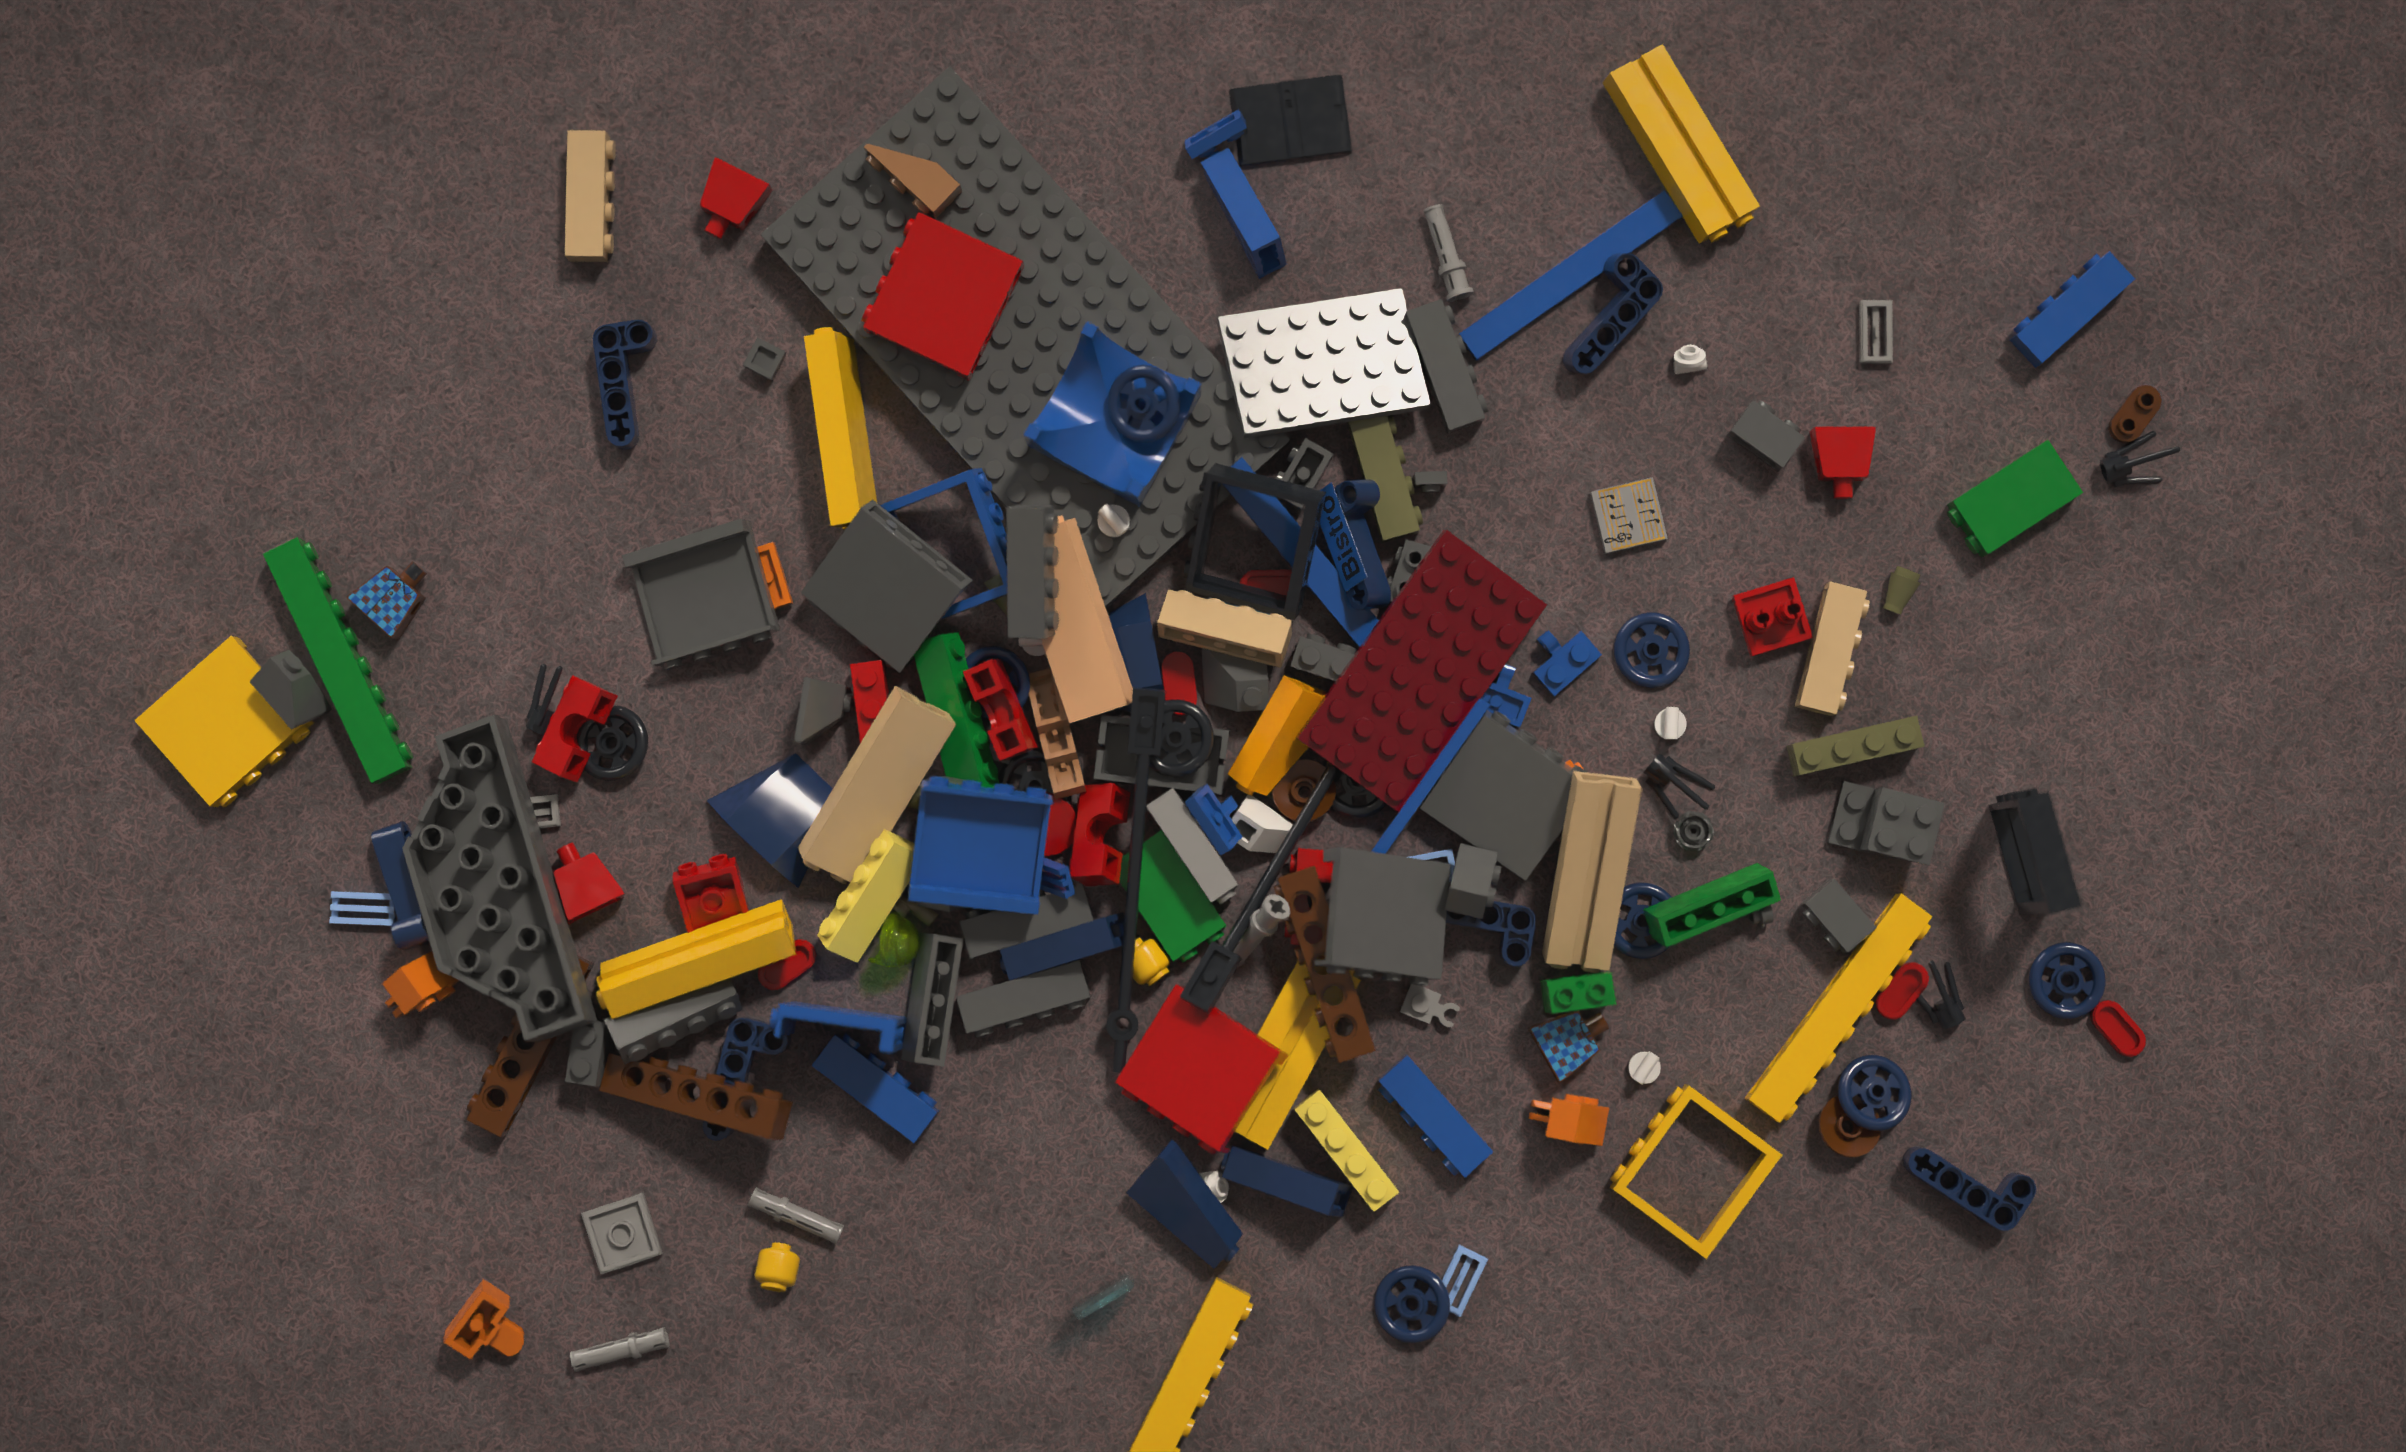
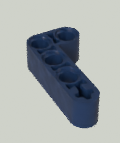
(1609, 319)
(623, 384)
(1356, 499)
(1504, 924)
(410, 929)
(746, 1050)
(1963, 1184)

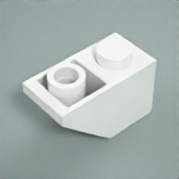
(1260, 826)

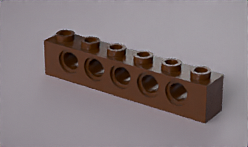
(1359, 1040)
(481, 1107)
(768, 1121)

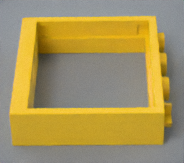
(1739, 1198)

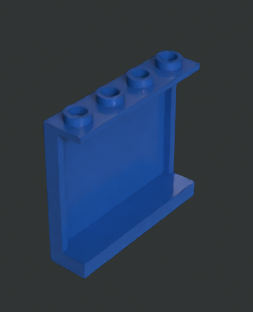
(979, 845)
(892, 1026)

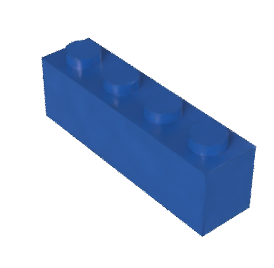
(2071, 309)
(875, 1087)
(1435, 1116)

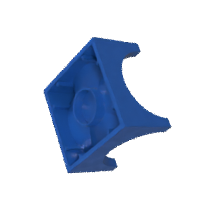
(1078, 427)

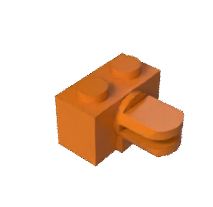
(418, 985)
(1573, 1119)
(484, 1323)

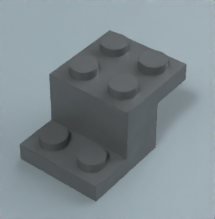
(1886, 823)

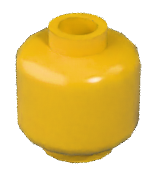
(1149, 962)
(777, 1267)

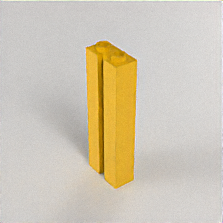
(1681, 145)
(840, 424)
(695, 959)
(1295, 1030)

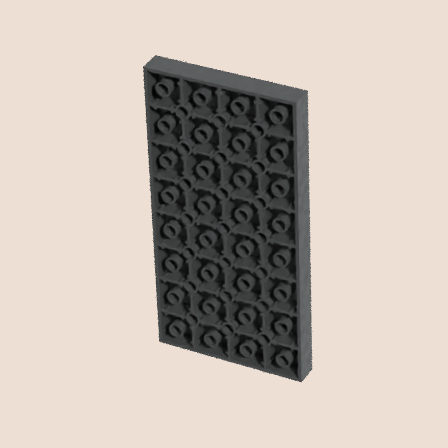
(842, 245)

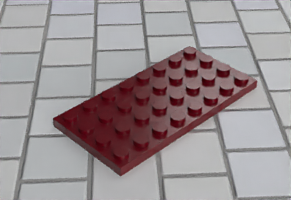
(1421, 670)

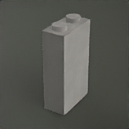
(1193, 847)

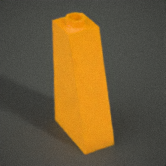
(1272, 743)

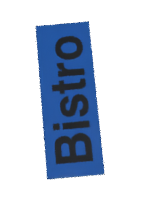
(1341, 541)

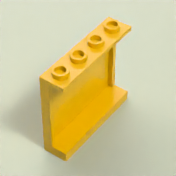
(219, 725)

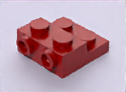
(709, 891)

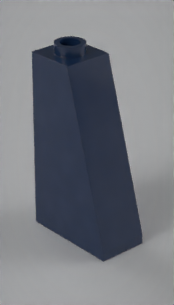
(1063, 946)
(1286, 1181)
(1186, 1206)

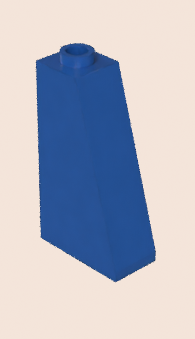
(1244, 212)

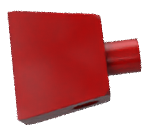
(731, 197)
(1842, 456)
(584, 884)

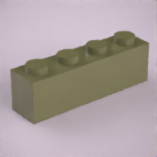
(1382, 462)
(1855, 746)

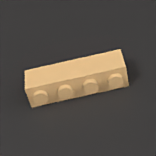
(588, 196)
(1224, 628)
(1831, 649)

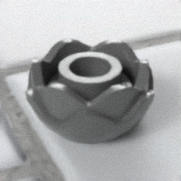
(1700, 823)

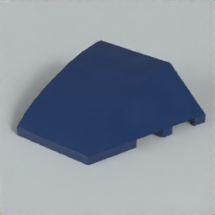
(1137, 644)
(776, 812)

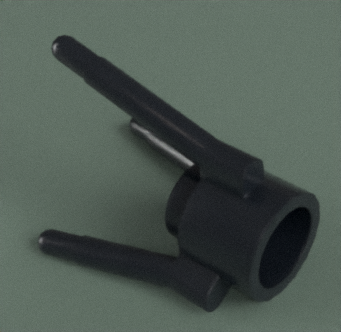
(2116, 468)
(540, 715)
(1663, 770)
(1948, 1009)

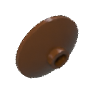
(1302, 774)
(1851, 1144)

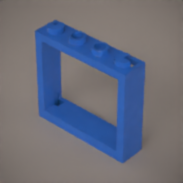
(991, 520)

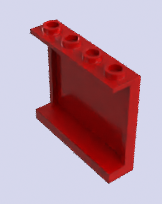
(943, 294)
(1199, 1070)

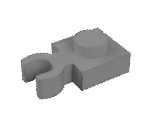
(1424, 1004)

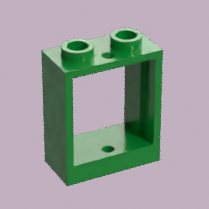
(1578, 992)

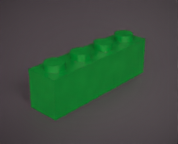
(1712, 904)

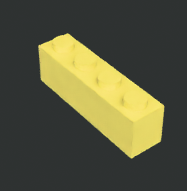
(868, 897)
(1346, 1150)

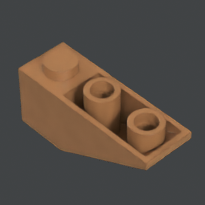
(921, 178)

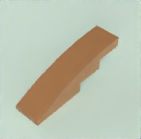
(1055, 735)

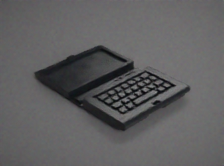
(1292, 120)

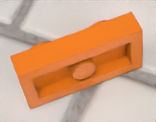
(774, 575)

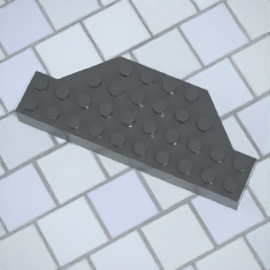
(492, 887)

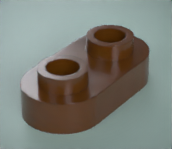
(2136, 413)

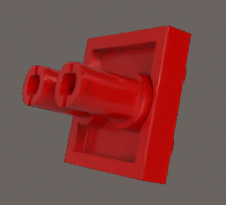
(1772, 617)

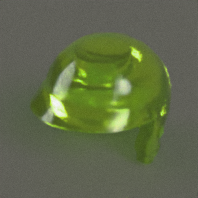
(897, 943)

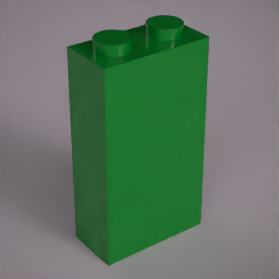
(2013, 499)
(1173, 900)

